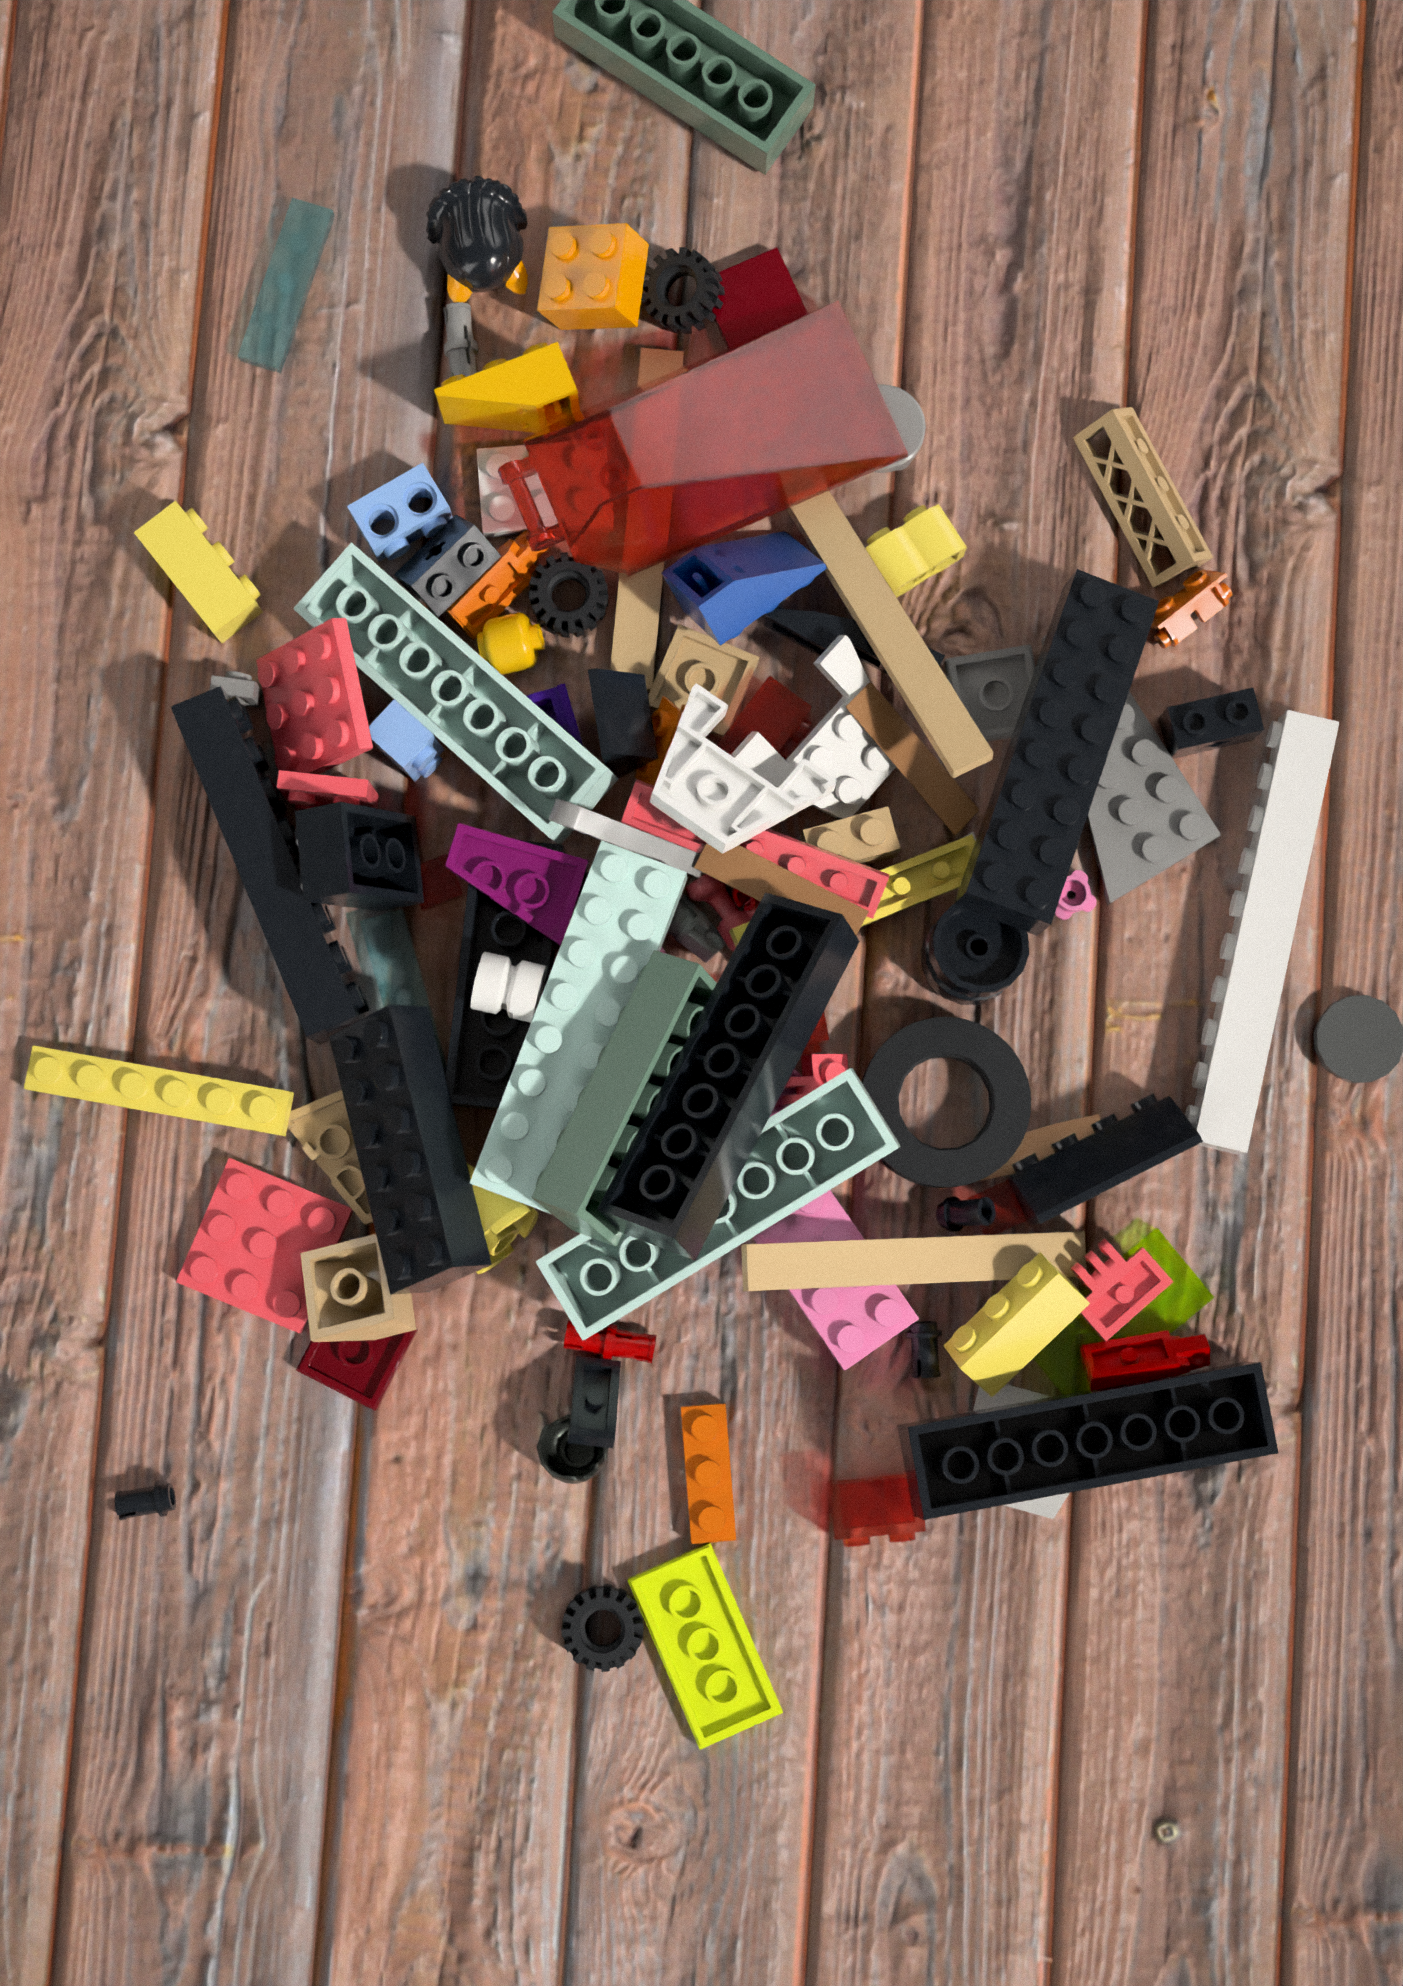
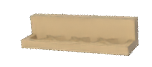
(1155, 488)

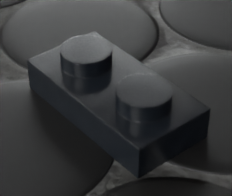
(594, 1402)

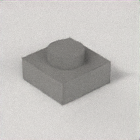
(240, 685)

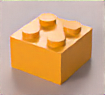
(593, 276)

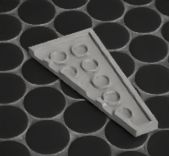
(1142, 808)

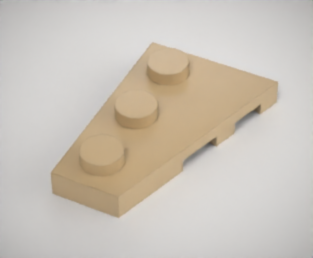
(328, 1140)

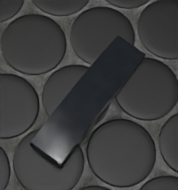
(818, 630)

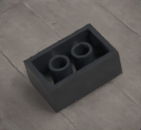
(358, 857)

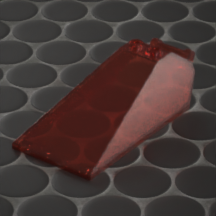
(709, 447)

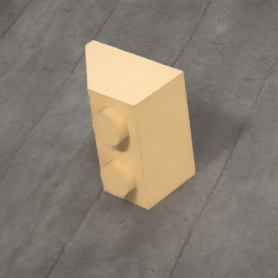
(351, 1294)

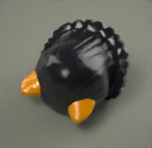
(479, 237)

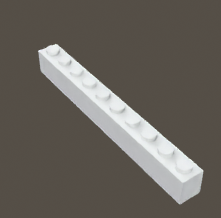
(1262, 930)

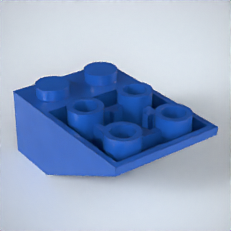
(740, 580)

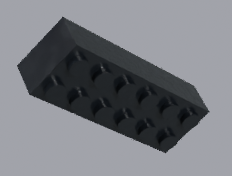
(484, 1043)
(409, 1150)

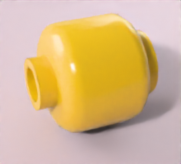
(510, 643)

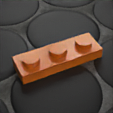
(708, 1473)

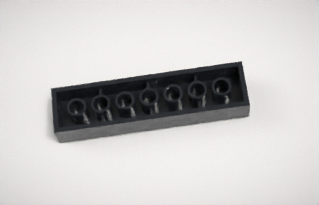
(1057, 753)
(268, 863)
(729, 1075)
(1086, 1440)

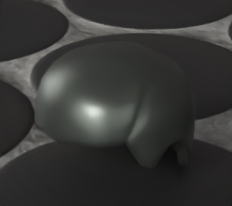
(565, 1460)

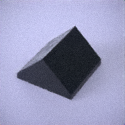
(623, 720)

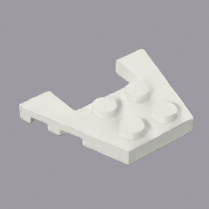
(834, 745)
(718, 793)

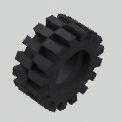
(698, 307)
(562, 620)
(597, 1655)

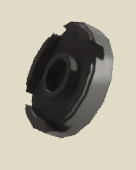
(1359, 1039)

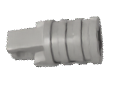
(695, 930)

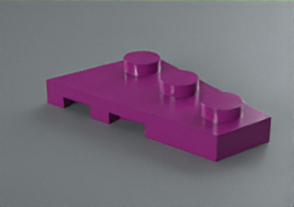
(521, 877)

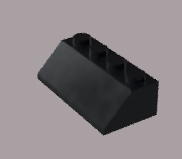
(1101, 1159)

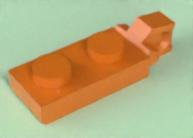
(496, 586)

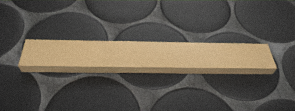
(641, 593)
(891, 635)
(904, 1260)

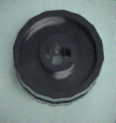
(958, 972)

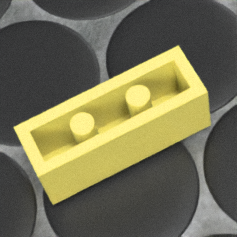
(200, 570)
(1015, 1324)

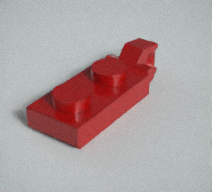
(1142, 1358)

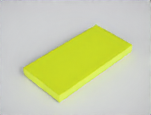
(705, 1645)

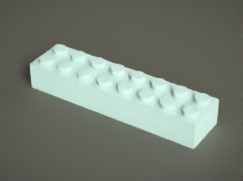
(456, 693)
(598, 965)
(792, 1163)

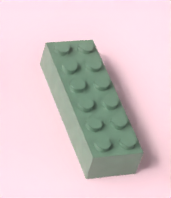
(693, 71)
(621, 1092)

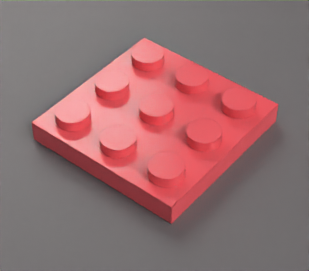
(314, 700)
(254, 1242)

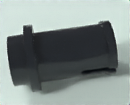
(958, 1213)
(924, 1349)
(145, 1501)

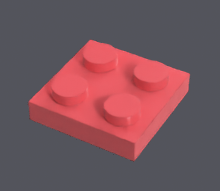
(317, 790)

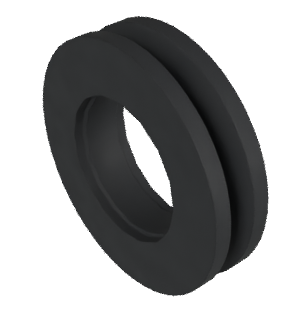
(1007, 1096)

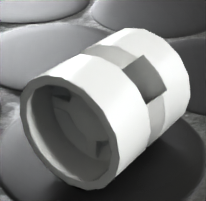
(508, 987)

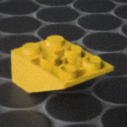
(512, 394)

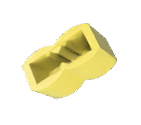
(916, 549)

